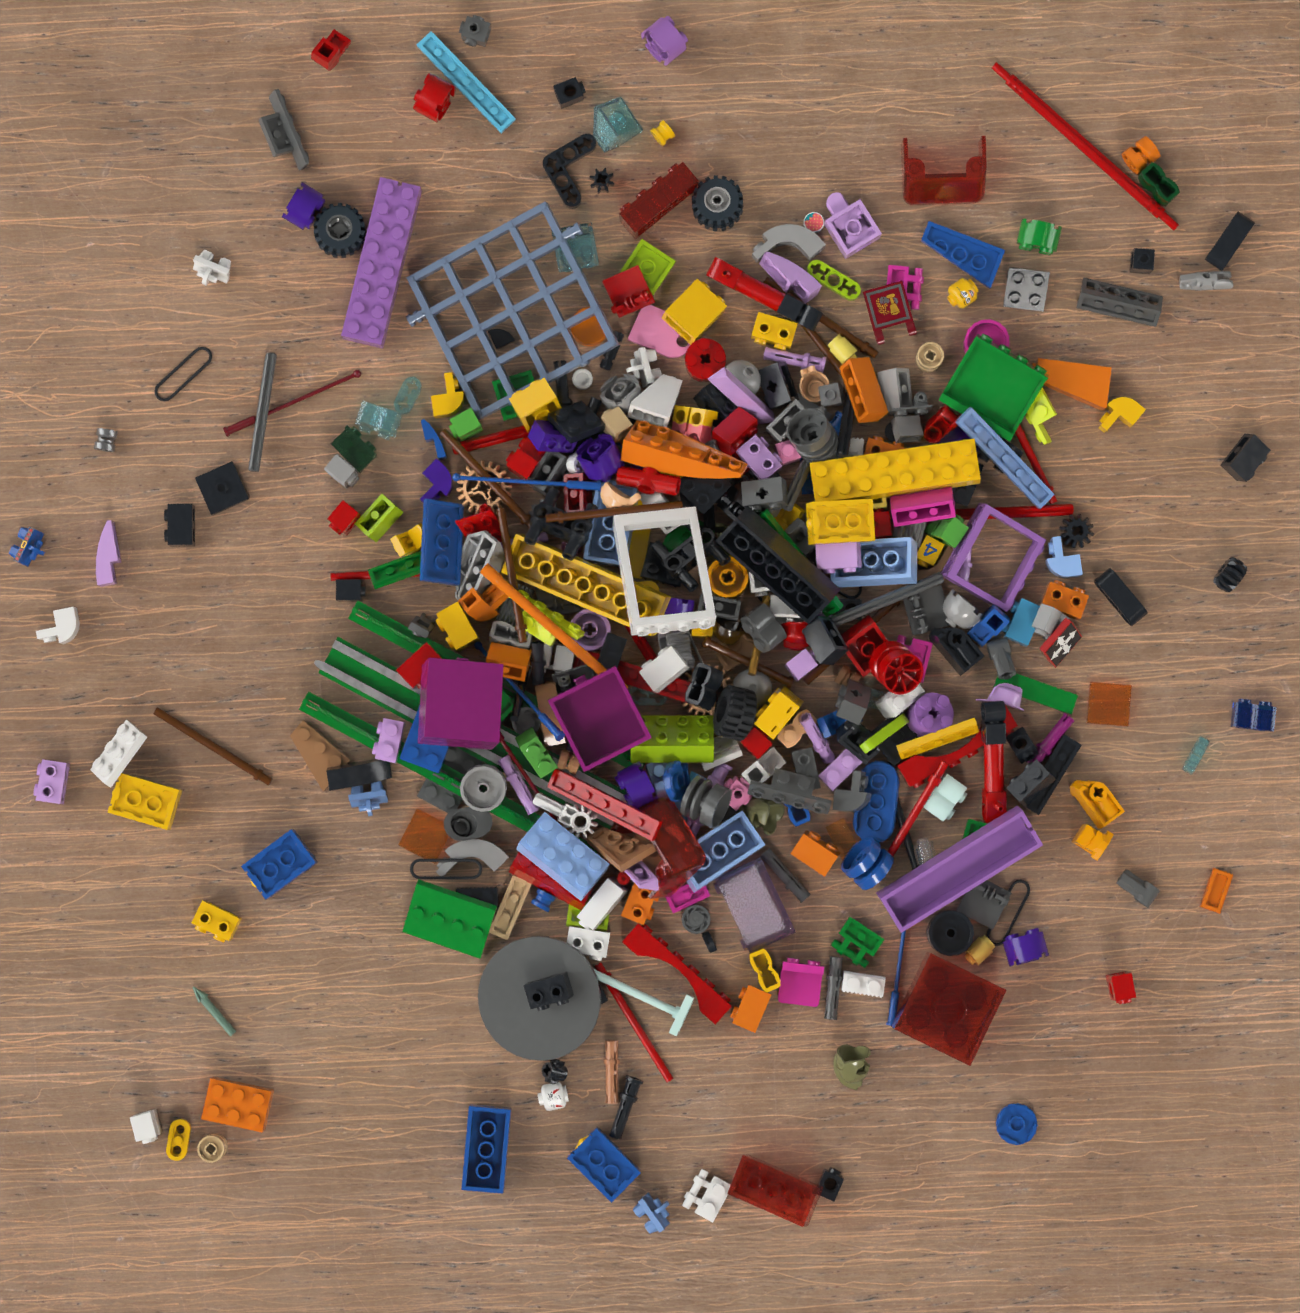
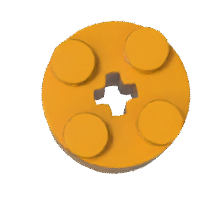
(733, 588)

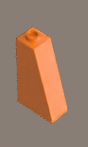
(1079, 381)

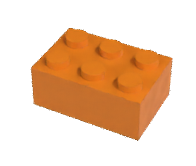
(237, 1104)

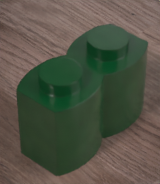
(1155, 180)

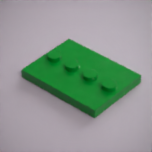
(449, 918)

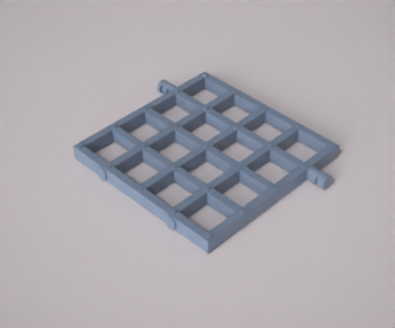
(512, 311)

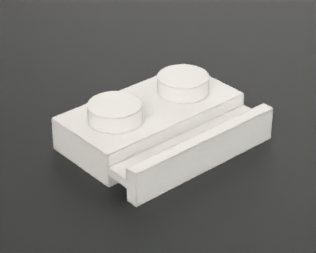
(724, 751)

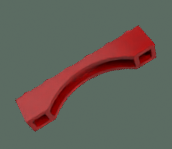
(919, 767)
(709, 1001)

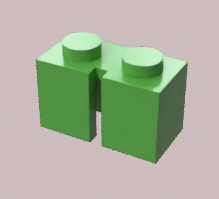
(465, 425)
(947, 531)
(533, 749)

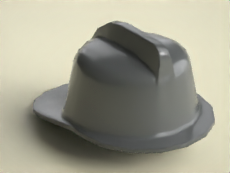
(467, 824)

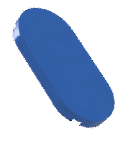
(879, 815)

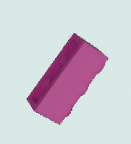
(922, 506)

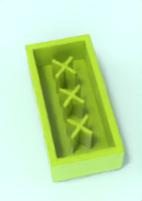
(676, 739)

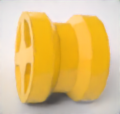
(662, 133)

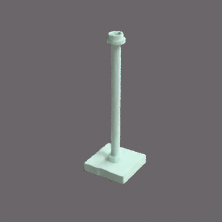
(677, 1012)

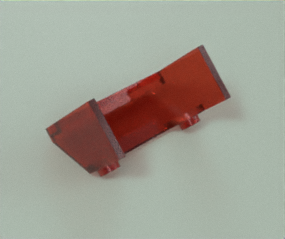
(943, 188)
(675, 845)

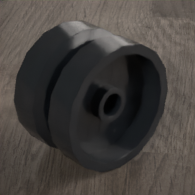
(938, 928)

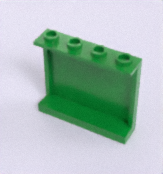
(994, 385)

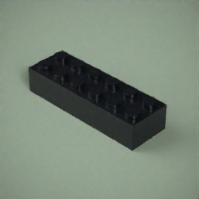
(778, 565)

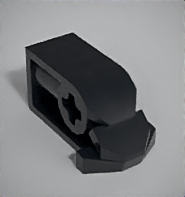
(961, 654)

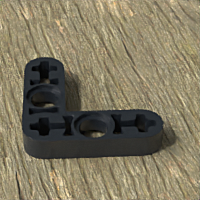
(562, 163)

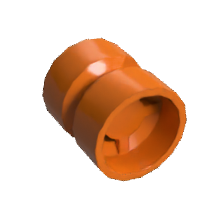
(1138, 156)

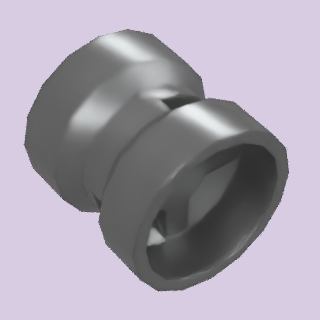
(103, 444)

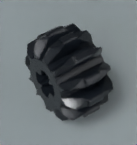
(1078, 538)
(1230, 574)

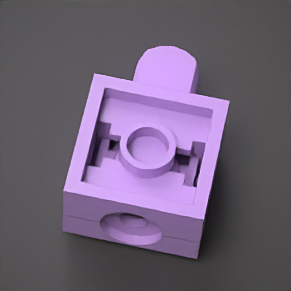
(850, 225)

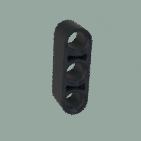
(1229, 241)
(1120, 597)

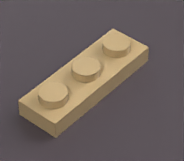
(510, 907)

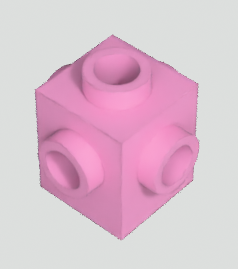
(741, 797)

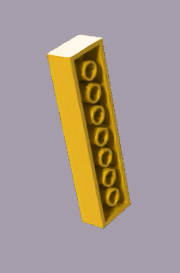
(896, 472)
(581, 582)

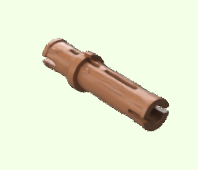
(611, 1065)

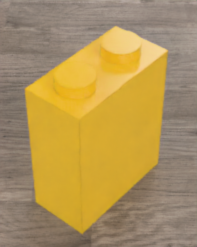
(694, 311)

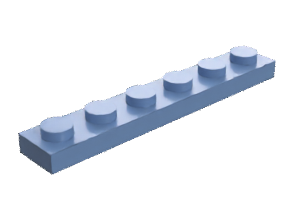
(1004, 458)

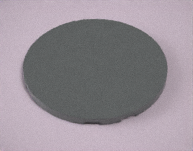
(506, 1009)

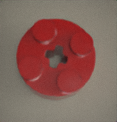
(434, 98)
(704, 348)

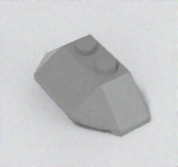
(476, 553)

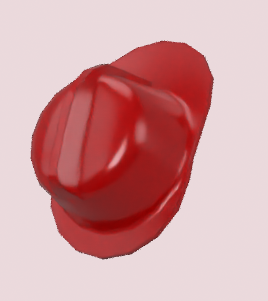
(795, 638)

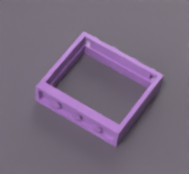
(961, 551)

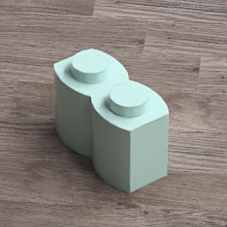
(945, 798)

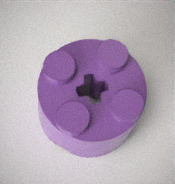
(664, 40)
(930, 714)

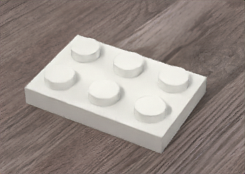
(118, 753)

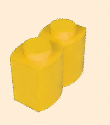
(762, 964)

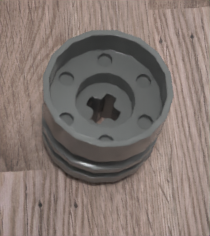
(812, 435)
(705, 802)

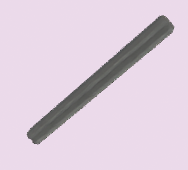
(262, 412)
(887, 599)

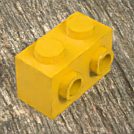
(773, 331)
(216, 920)

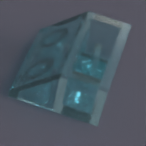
(582, 247)

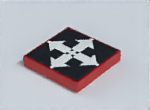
(1060, 642)

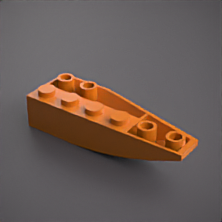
(677, 453)

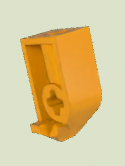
(1100, 809)
(1092, 840)

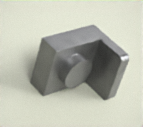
(831, 395)

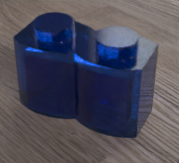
(1253, 716)

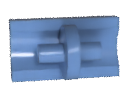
(369, 800)
(655, 1211)

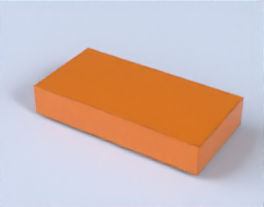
(1216, 890)

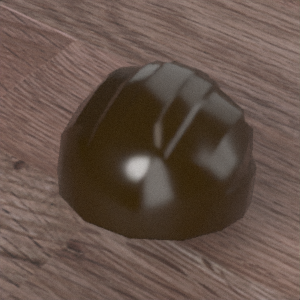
(728, 631)

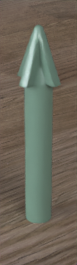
(202, 997)

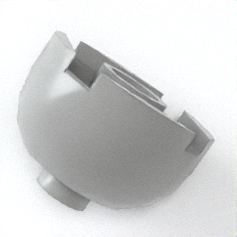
(746, 373)
(620, 392)
(960, 611)
(759, 684)

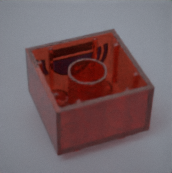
(948, 1008)

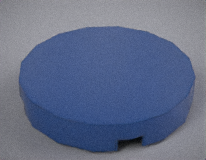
(676, 780)
(1016, 1124)

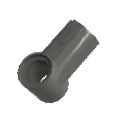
(1000, 653)
(1141, 890)

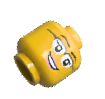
(962, 293)

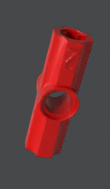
(648, 480)

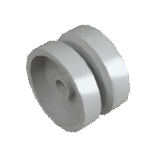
(489, 776)

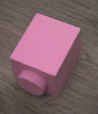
(787, 452)

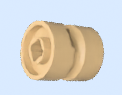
(929, 357)
(212, 1147)

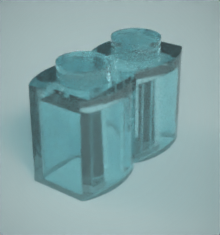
(378, 419)

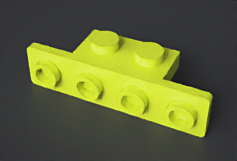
(1039, 412)
(540, 632)

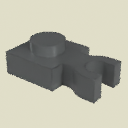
(422, 626)

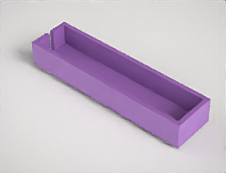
(381, 263)
(959, 868)

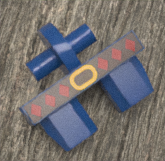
(29, 547)

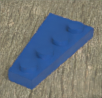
(967, 253)

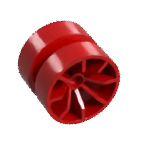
(896, 667)

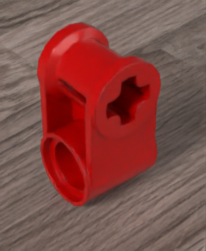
(943, 421)

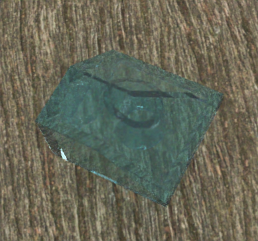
(614, 124)

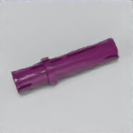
(1045, 747)

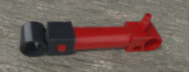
(764, 294)
(994, 737)

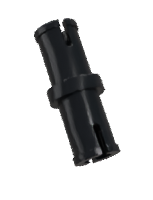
(537, 662)

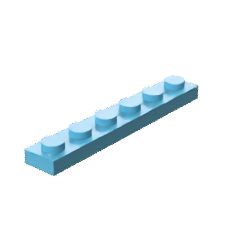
(466, 82)

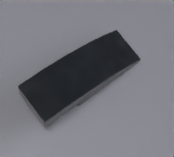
(358, 774)

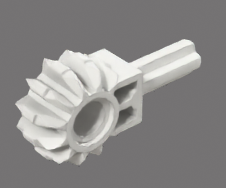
(567, 814)

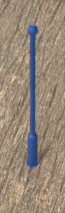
(569, 484)
(559, 735)
(895, 994)

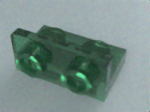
(354, 448)

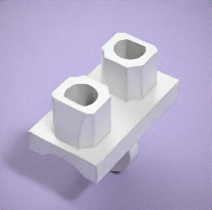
(209, 270)
(641, 368)

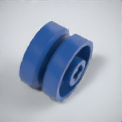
(867, 863)

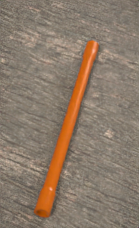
(497, 579)

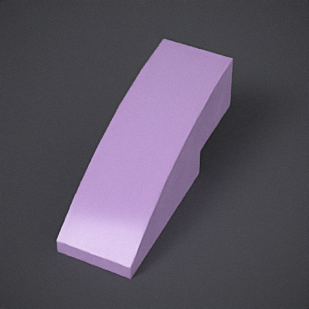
(790, 276)
(107, 555)

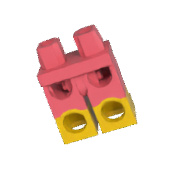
(694, 422)

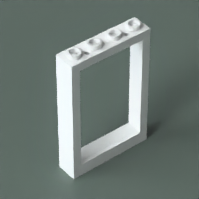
(672, 622)

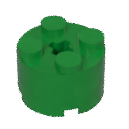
(1039, 236)

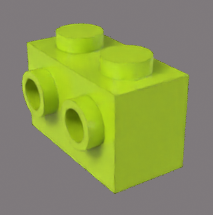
(379, 518)

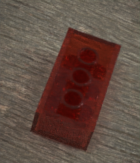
(658, 200)
(775, 1190)

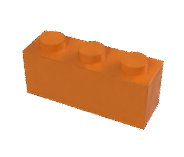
(863, 390)

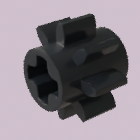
(603, 175)
(554, 1071)

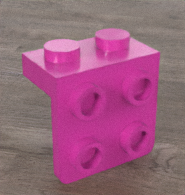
(800, 982)

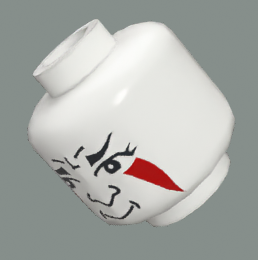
(553, 1096)

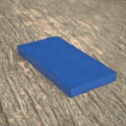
(441, 542)

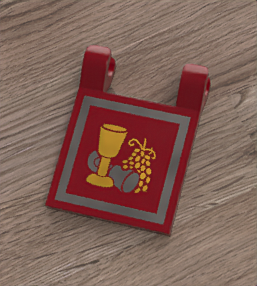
(888, 307)

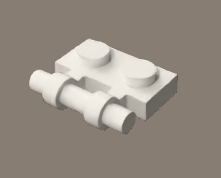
(712, 1199)

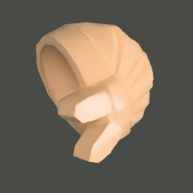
(810, 383)
(613, 497)

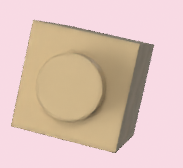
(616, 423)

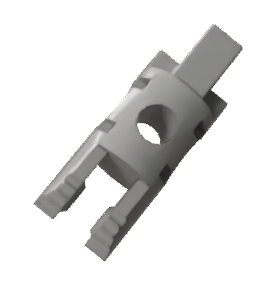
(1206, 281)

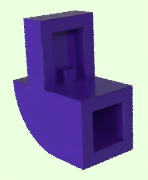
(441, 481)

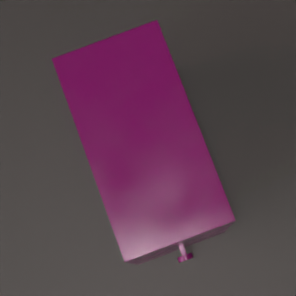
(460, 703)
(599, 718)

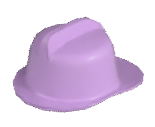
(1006, 692)

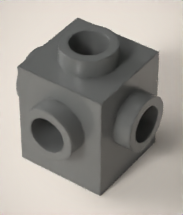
(481, 31)

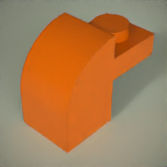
(483, 606)

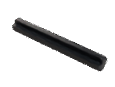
(845, 428)

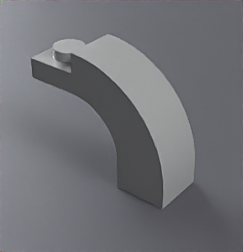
(791, 235)
(478, 848)

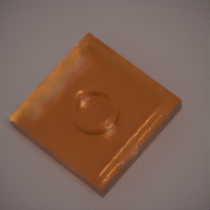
(1109, 704)
(424, 836)

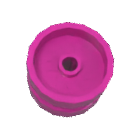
(989, 327)

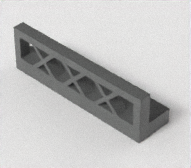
(1120, 305)

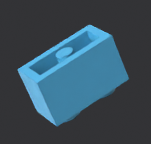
(1020, 625)

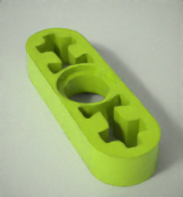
(849, 282)
(884, 733)

